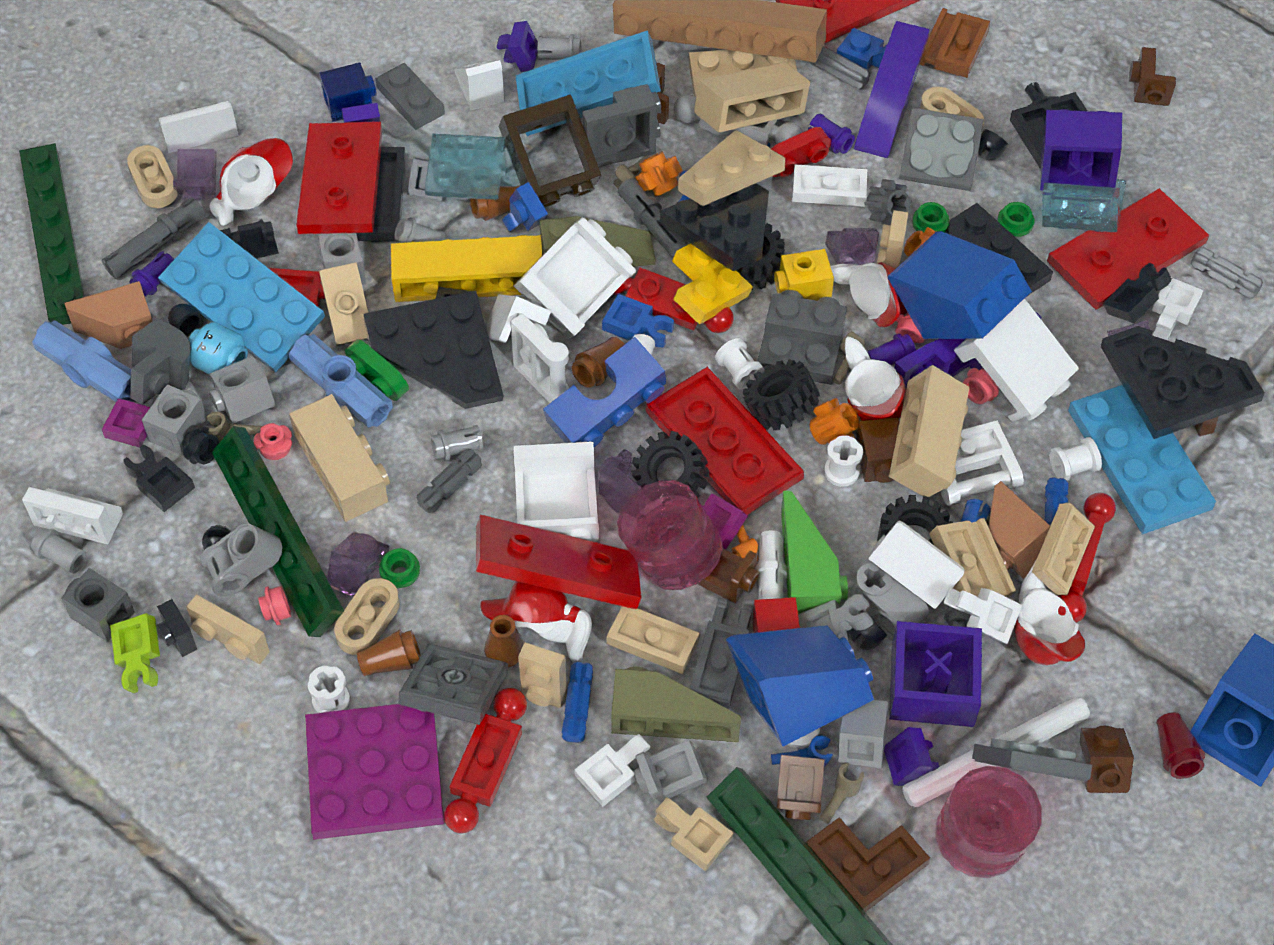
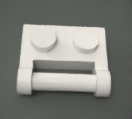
(535, 354)
(981, 448)

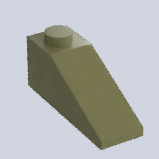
(632, 240)
(661, 707)

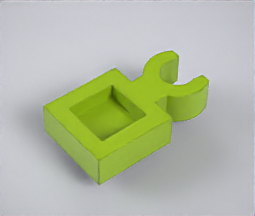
(133, 647)

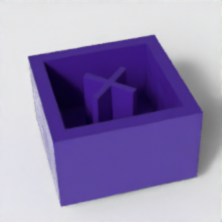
(1081, 148)
(936, 674)

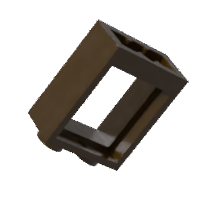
(540, 116)

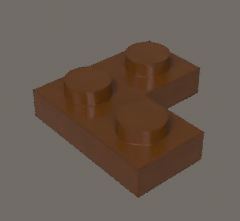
(871, 872)

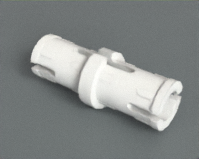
(771, 565)

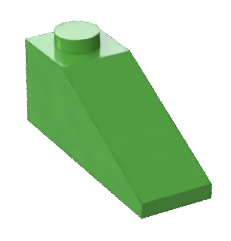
(809, 560)

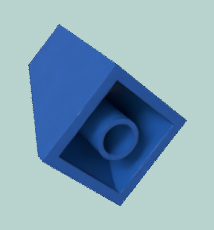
(957, 288)
(800, 678)
(1240, 714)

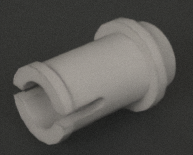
(558, 47)
(411, 231)
(456, 442)
(50, 546)

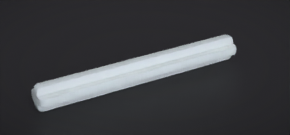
(1031, 732)

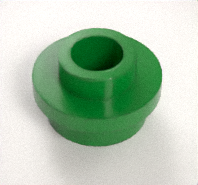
(932, 216)
(1017, 218)
(399, 559)

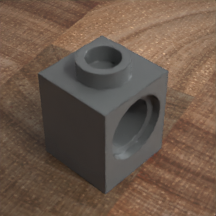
(97, 618)

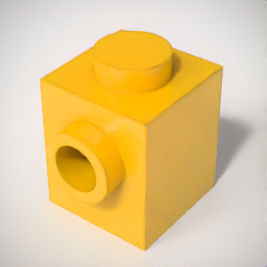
(805, 273)

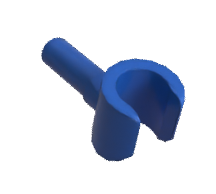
(817, 743)

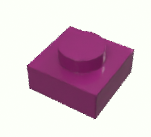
(126, 423)
(725, 518)

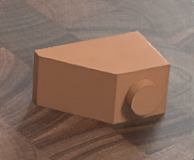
(111, 315)
(1016, 530)

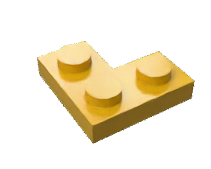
(711, 286)

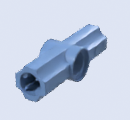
(84, 360)
(354, 390)

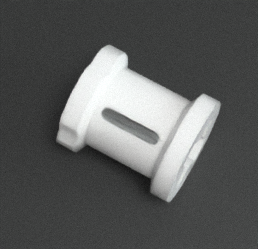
(738, 362)
(1075, 459)
(843, 461)
(334, 682)

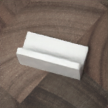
(198, 126)
(508, 308)
(916, 563)

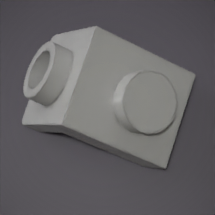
(670, 771)

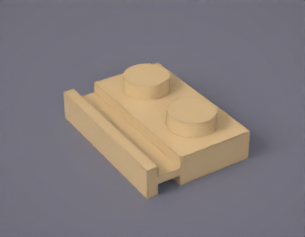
(976, 551)

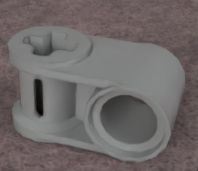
(240, 557)
(887, 599)

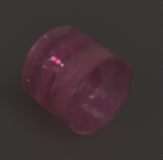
(670, 535)
(1002, 804)

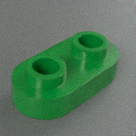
(377, 370)

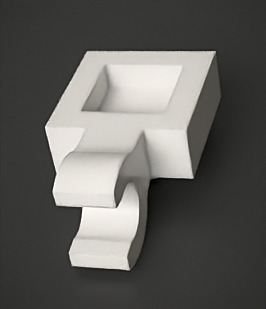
(1175, 304)
(988, 611)
(609, 771)

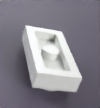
(829, 185)

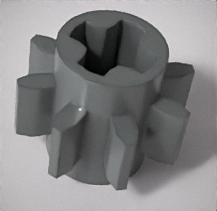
(885, 199)

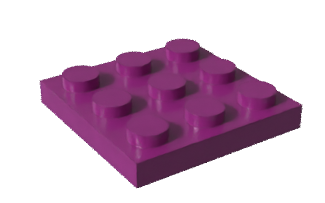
(372, 771)

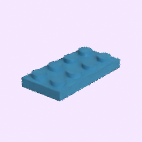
(591, 76)
(241, 295)
(1147, 473)

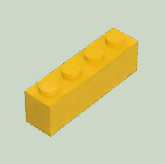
(476, 265)

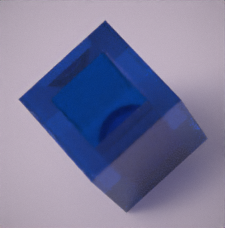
(346, 88)

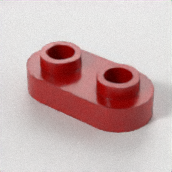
(803, 149)

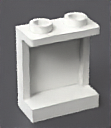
(576, 276)
(1022, 361)
(557, 488)

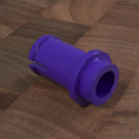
(841, 138)
(149, 274)
(893, 350)

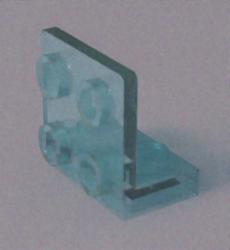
(466, 166)
(1082, 206)

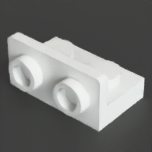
(72, 514)

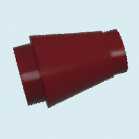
(1179, 747)

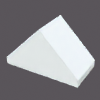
(481, 83)

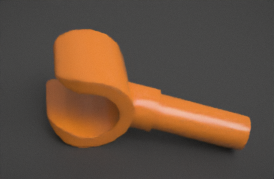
(746, 544)

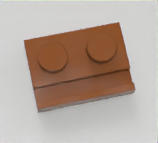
(955, 42)

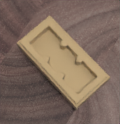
(345, 302)
(1063, 549)

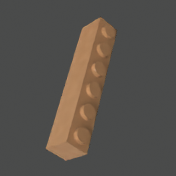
(728, 25)

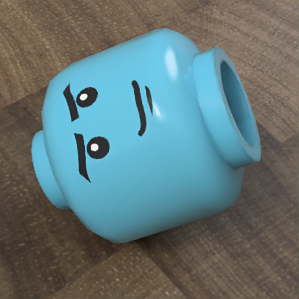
(215, 348)

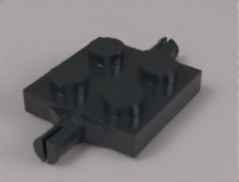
(1030, 120)

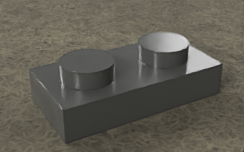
(410, 96)

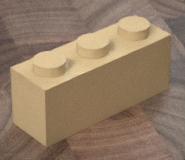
(751, 97)
(929, 432)
(340, 457)

